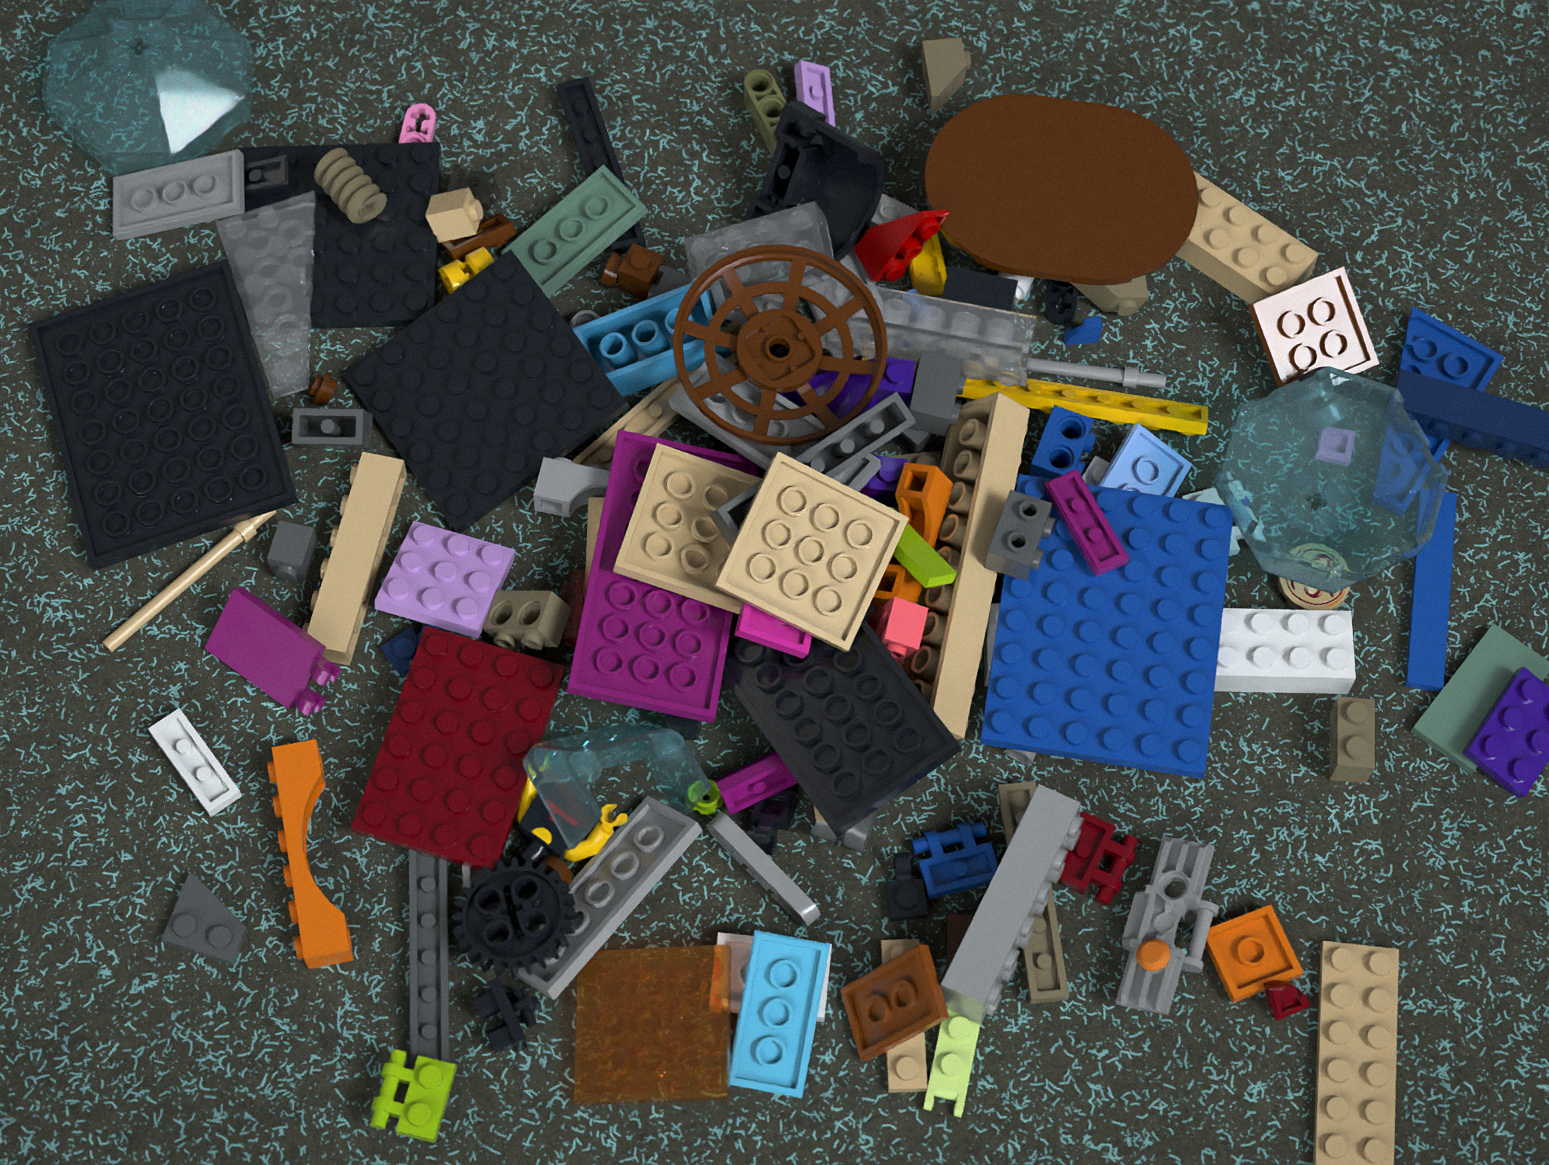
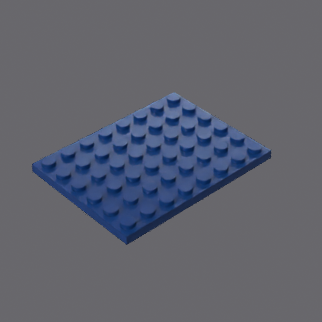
(1117, 659)

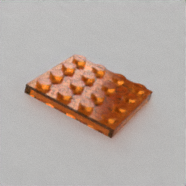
(653, 1026)

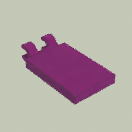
(271, 652)

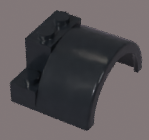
(823, 167)

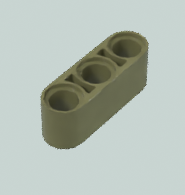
(764, 104)

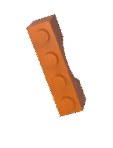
(923, 498)

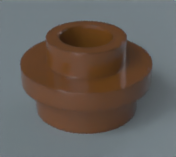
(323, 388)

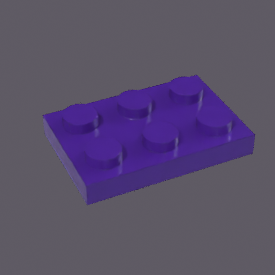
(1514, 734)

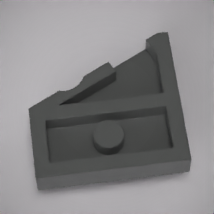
(204, 924)

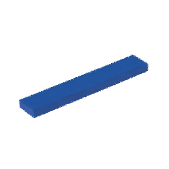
(1431, 603)

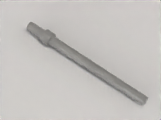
(1129, 376)

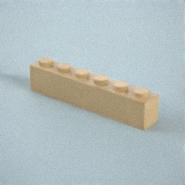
(355, 555)

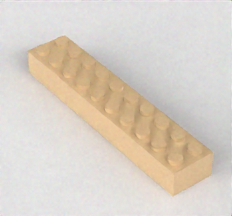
(983, 465)

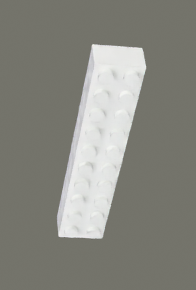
(1268, 650)

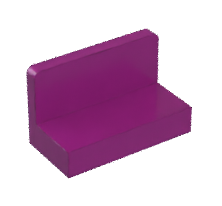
(754, 782)

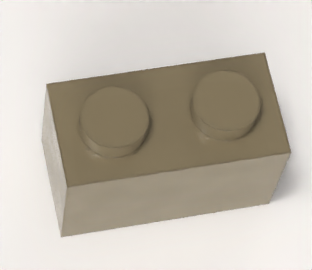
(1352, 739)

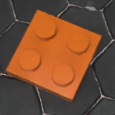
(1251, 952)

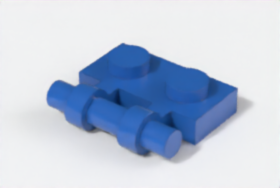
(959, 869)

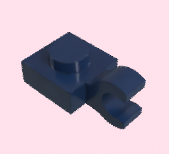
(403, 649)

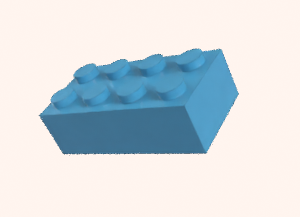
(637, 341)

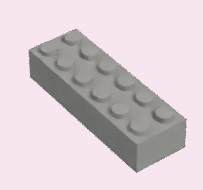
(1009, 905)

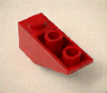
(893, 245)

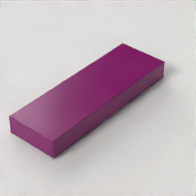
(1086, 523)

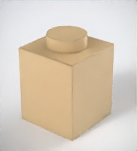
(454, 214)

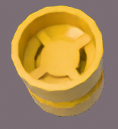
(458, 272)

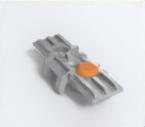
(1153, 922)

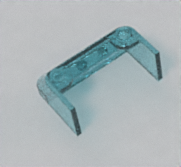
(571, 763)

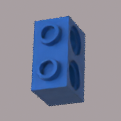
(1058, 448)

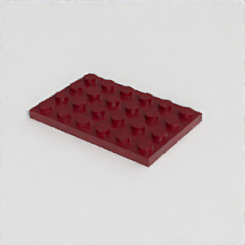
(457, 749)

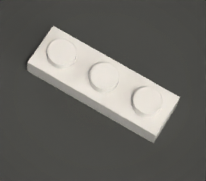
(195, 762)

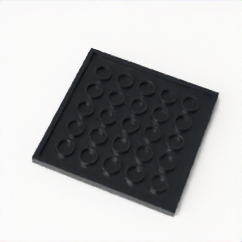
(373, 269)
(485, 391)

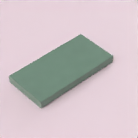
(577, 229)
(1473, 691)

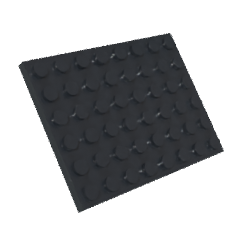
(162, 414)

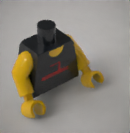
(545, 838)

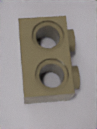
(526, 619)

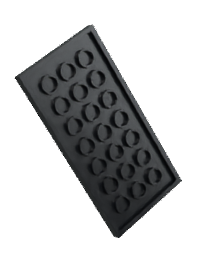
(840, 721)

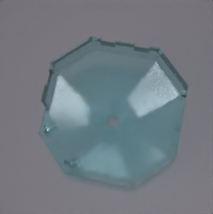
(154, 104)
(1354, 450)

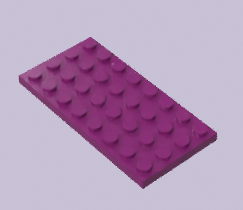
(638, 639)

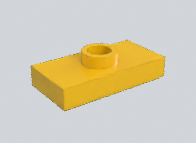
(928, 269)

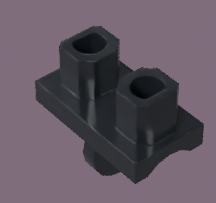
(510, 1032)

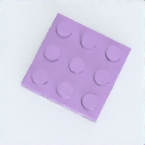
(444, 579)

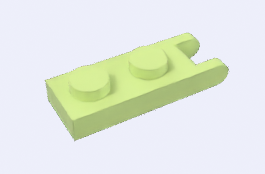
(952, 1061)

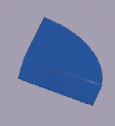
(1084, 334)

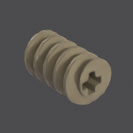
(349, 186)

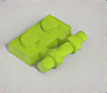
(425, 1098)

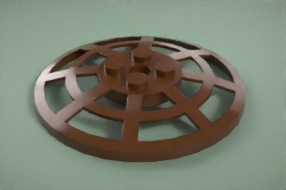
(785, 328)

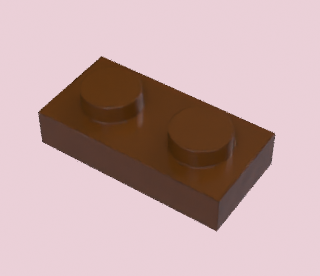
(490, 233)

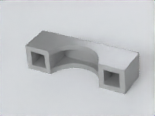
(567, 485)

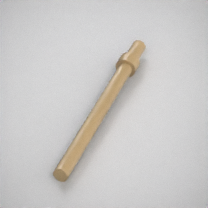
(241, 532)

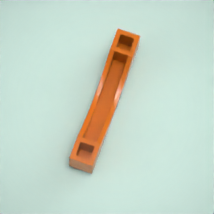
(322, 926)

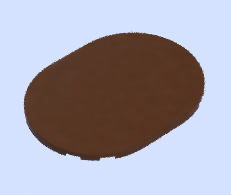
(1061, 189)

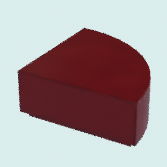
(1284, 999)

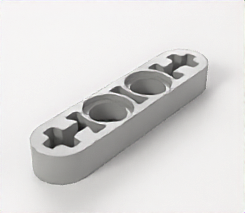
(763, 869)

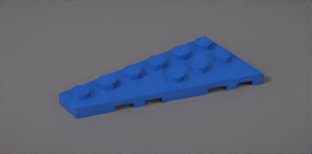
(1446, 355)

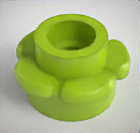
(709, 806)

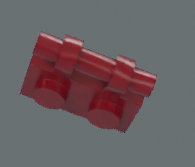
(1087, 853)

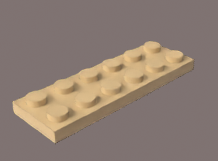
(1356, 1055)

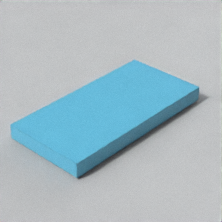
(778, 1013)

